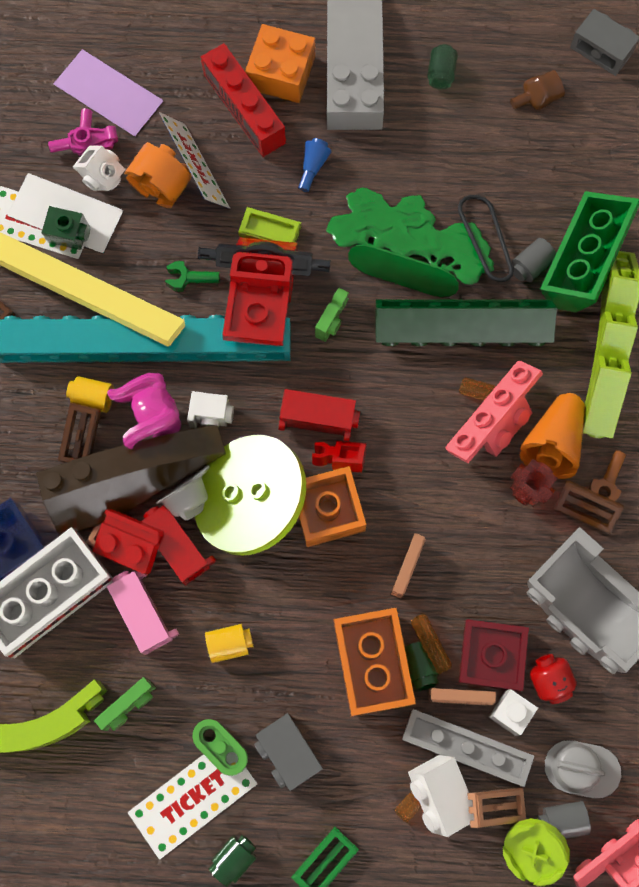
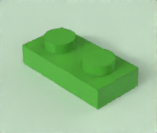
(115, 714)

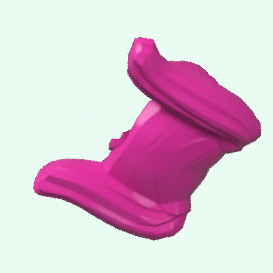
(151, 406)

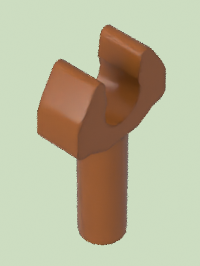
(610, 476)

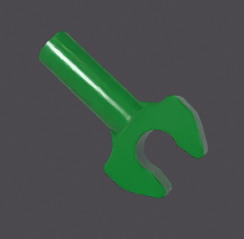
(188, 276)

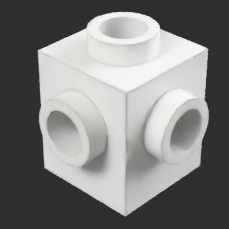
(99, 168)

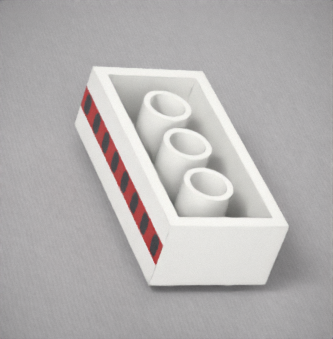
(48, 591)

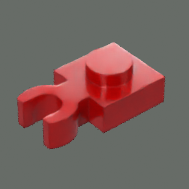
(340, 456)

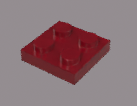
(493, 655)

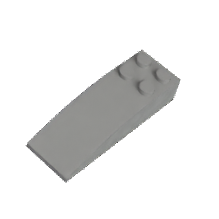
(355, 65)

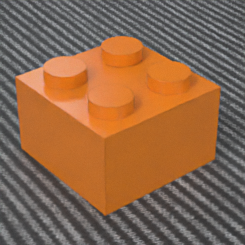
(281, 62)
(331, 508)

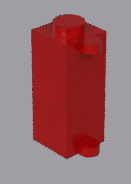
(318, 413)
(177, 546)

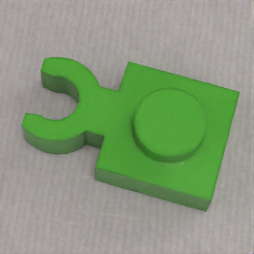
(329, 321)

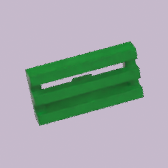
(344, 841)

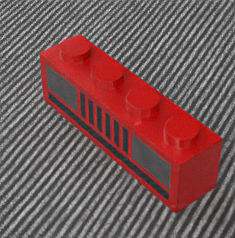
(243, 100)

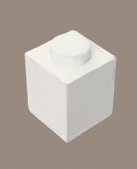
(513, 712)

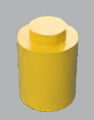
(90, 393)
(228, 643)

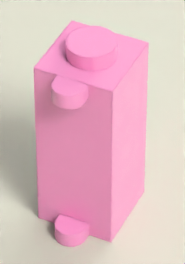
(139, 612)

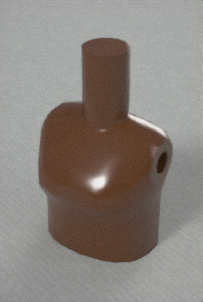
(540, 91)

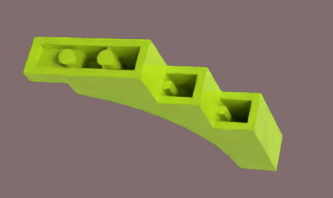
(613, 347)

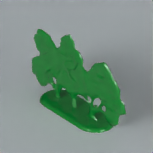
(407, 231)

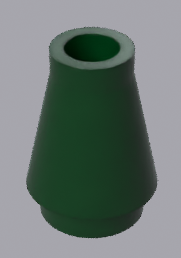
(421, 669)

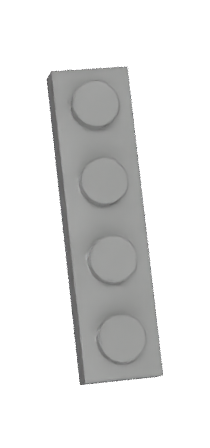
(468, 747)

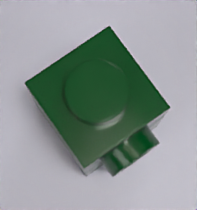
(65, 228)

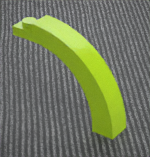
(55, 725)

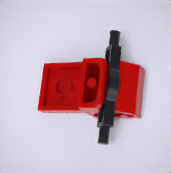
(260, 286)

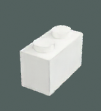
(442, 795)

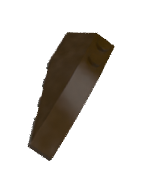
(122, 478)

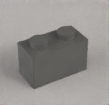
(604, 42)
(288, 753)

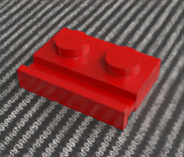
(128, 541)

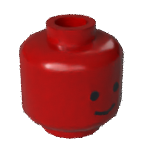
(553, 679)

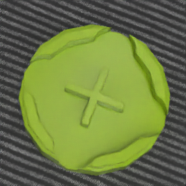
(536, 852)

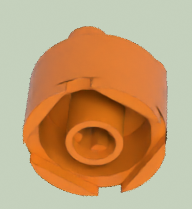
(158, 174)

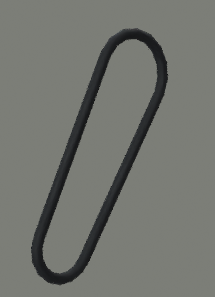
(511, 271)

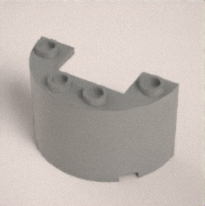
(589, 603)

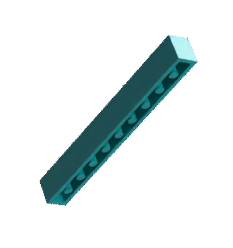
(109, 341)

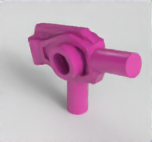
(85, 136)

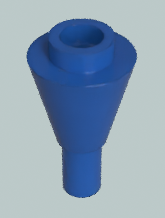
(315, 155)

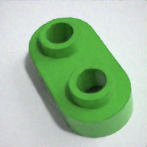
(220, 747)

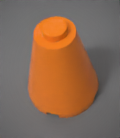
(557, 437)

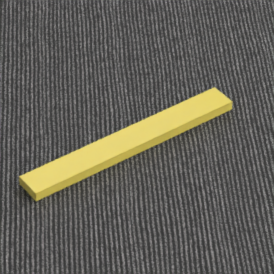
(90, 291)

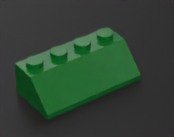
(588, 250)

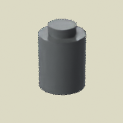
(533, 260)
(569, 819)

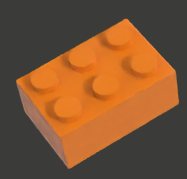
(374, 662)

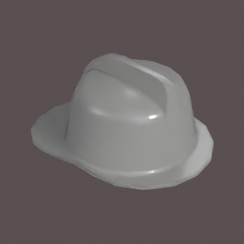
(187, 497)
(583, 769)

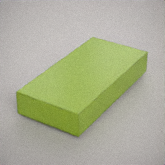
(268, 226)

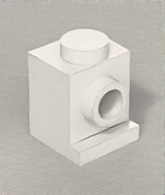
(209, 410)

